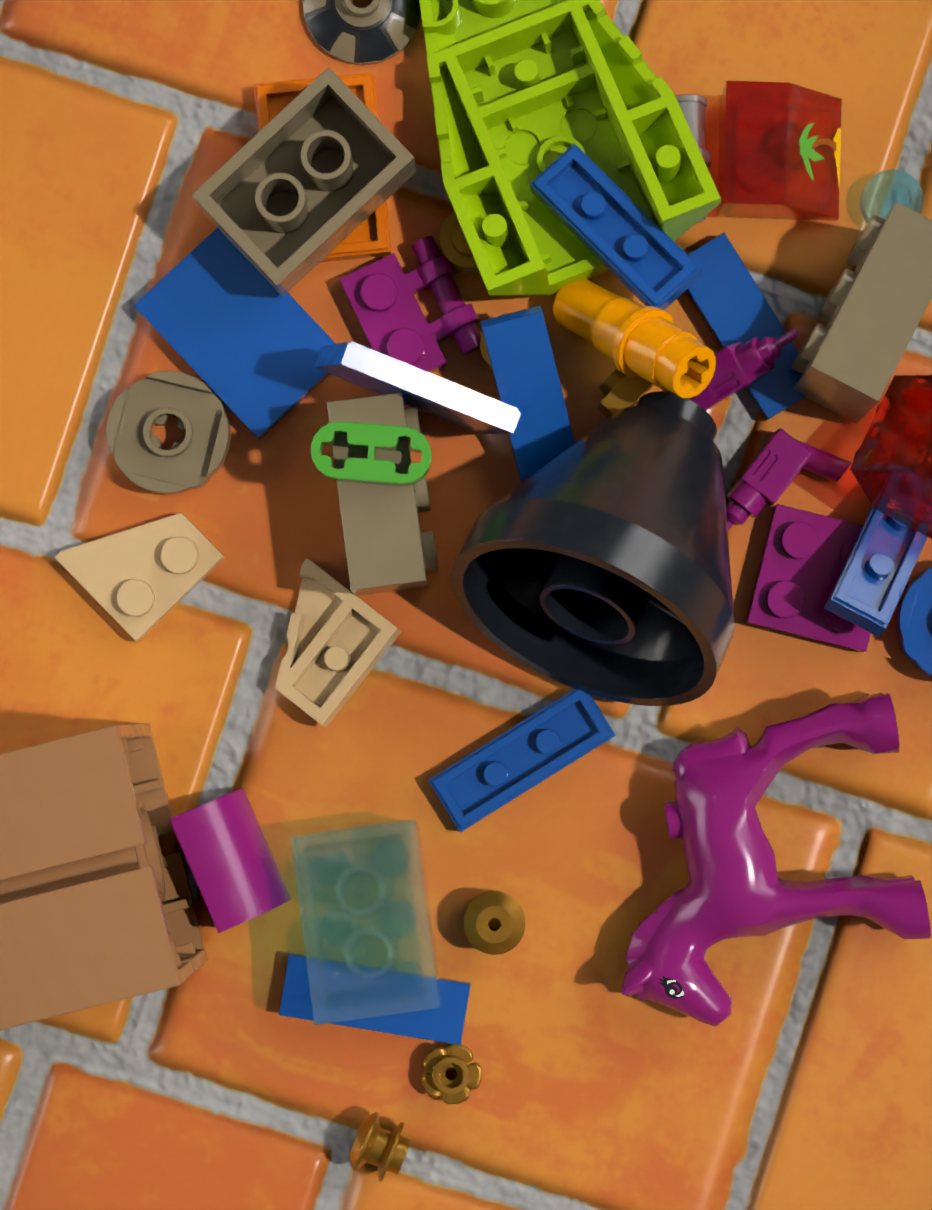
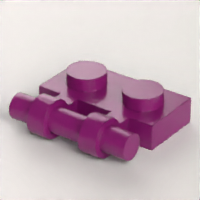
(393, 318)

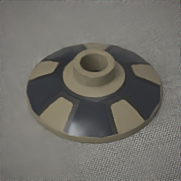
(365, 33)

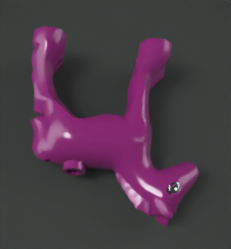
(734, 867)

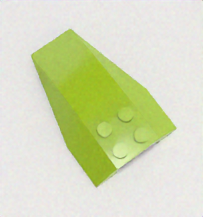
(517, 92)

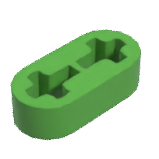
(373, 438)

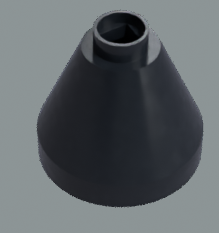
(612, 559)

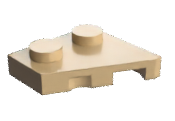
(143, 570)
(330, 645)

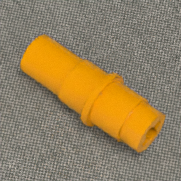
(636, 337)

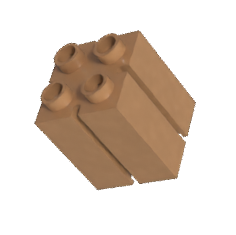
(83, 878)

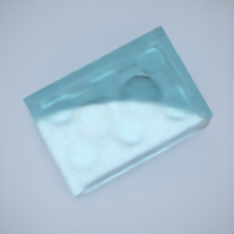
(366, 922)

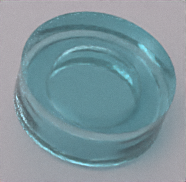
(888, 188)

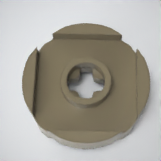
(149, 404)

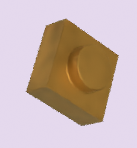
(621, 392)

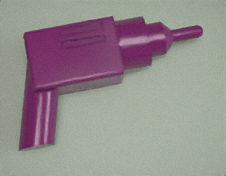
(740, 366)
(774, 471)

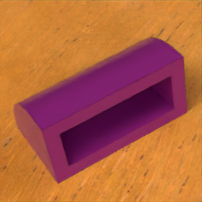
(230, 860)

